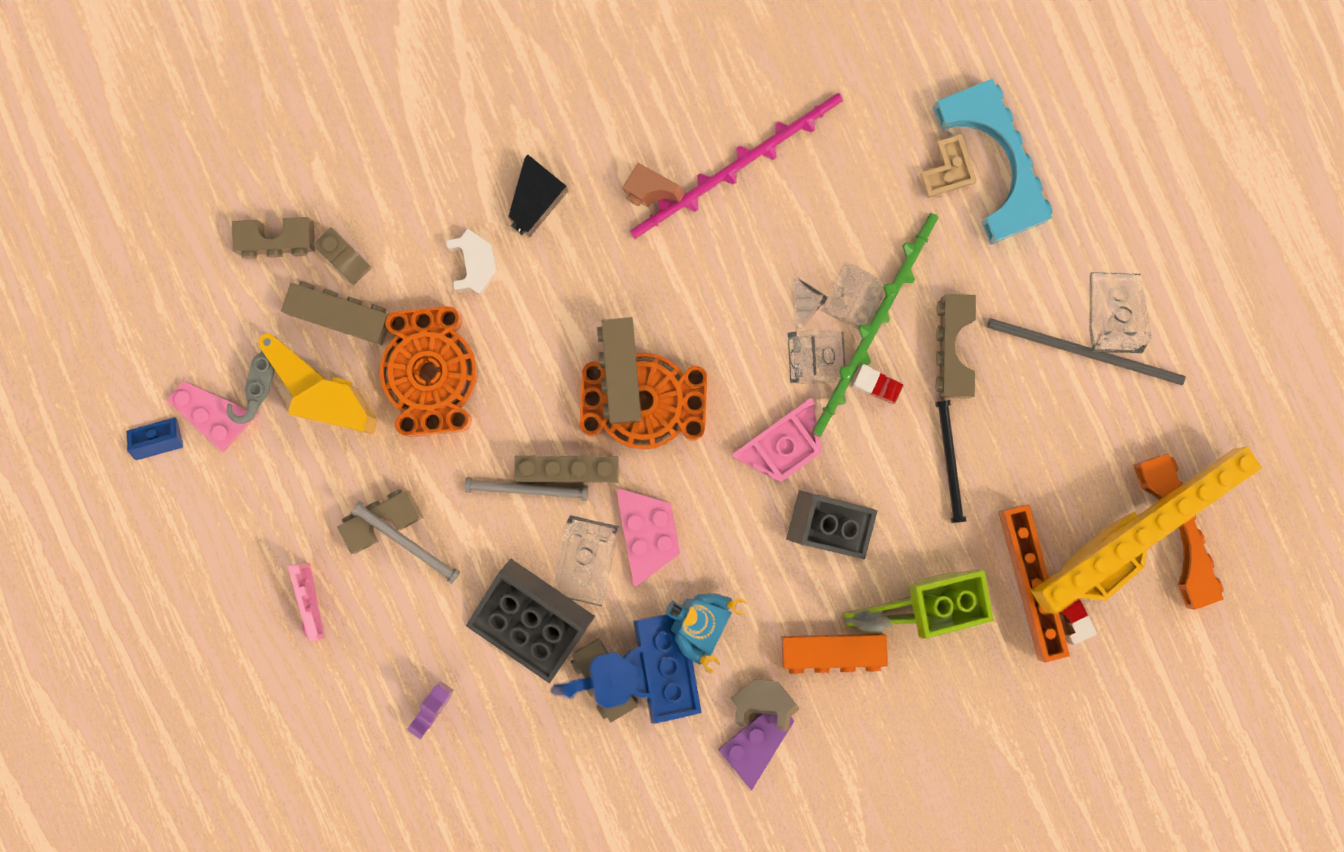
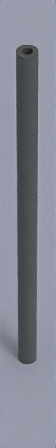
(1086, 351)

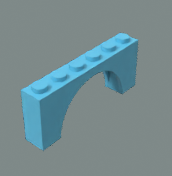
(984, 110)

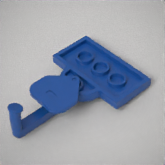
(648, 671)

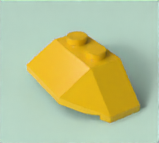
(1117, 580)

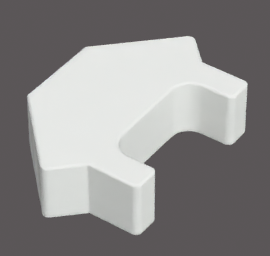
(478, 260)

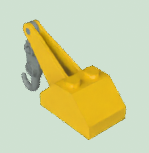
(313, 395)

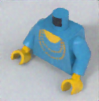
(700, 625)

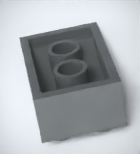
(831, 525)

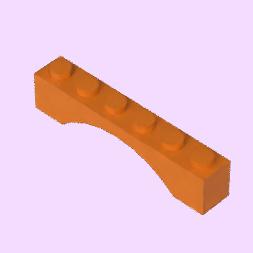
(1197, 581)

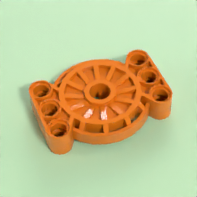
(416, 350)
(667, 409)

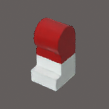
(877, 384)
(1078, 623)

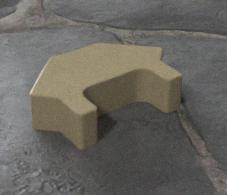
(764, 698)

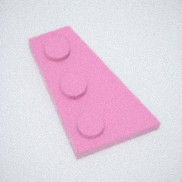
(208, 414)

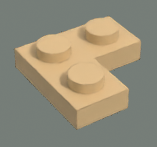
(956, 168)

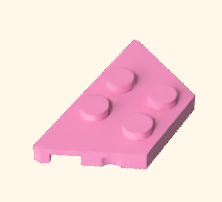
(784, 445)
(648, 533)

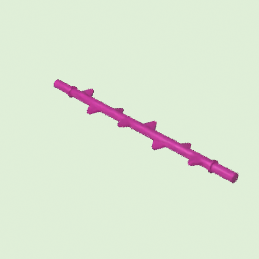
(744, 157)

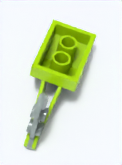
(939, 606)

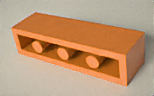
(834, 651)

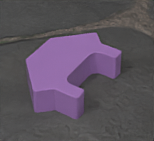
(430, 709)

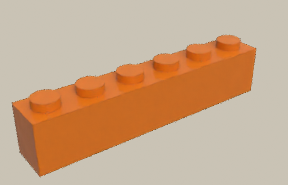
(1030, 572)

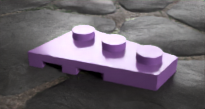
(754, 747)

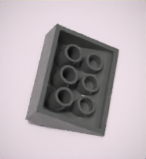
(529, 620)

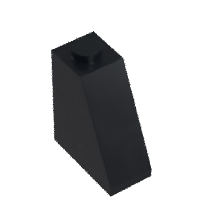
(534, 197)

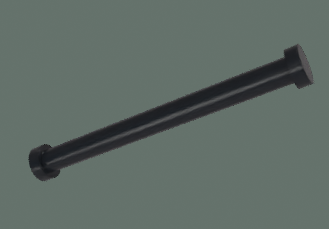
(950, 459)

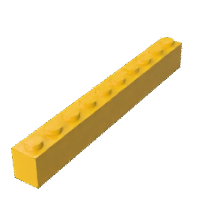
(1145, 530)

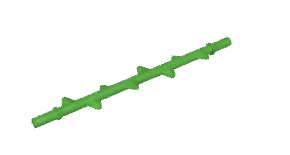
(868, 332)

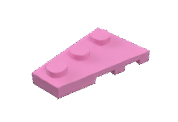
(307, 601)

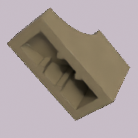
(342, 255)

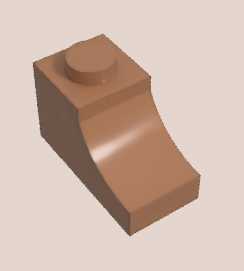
(647, 187)

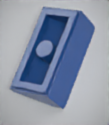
(154, 439)

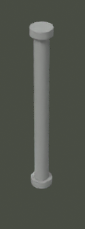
(526, 489)
(405, 542)

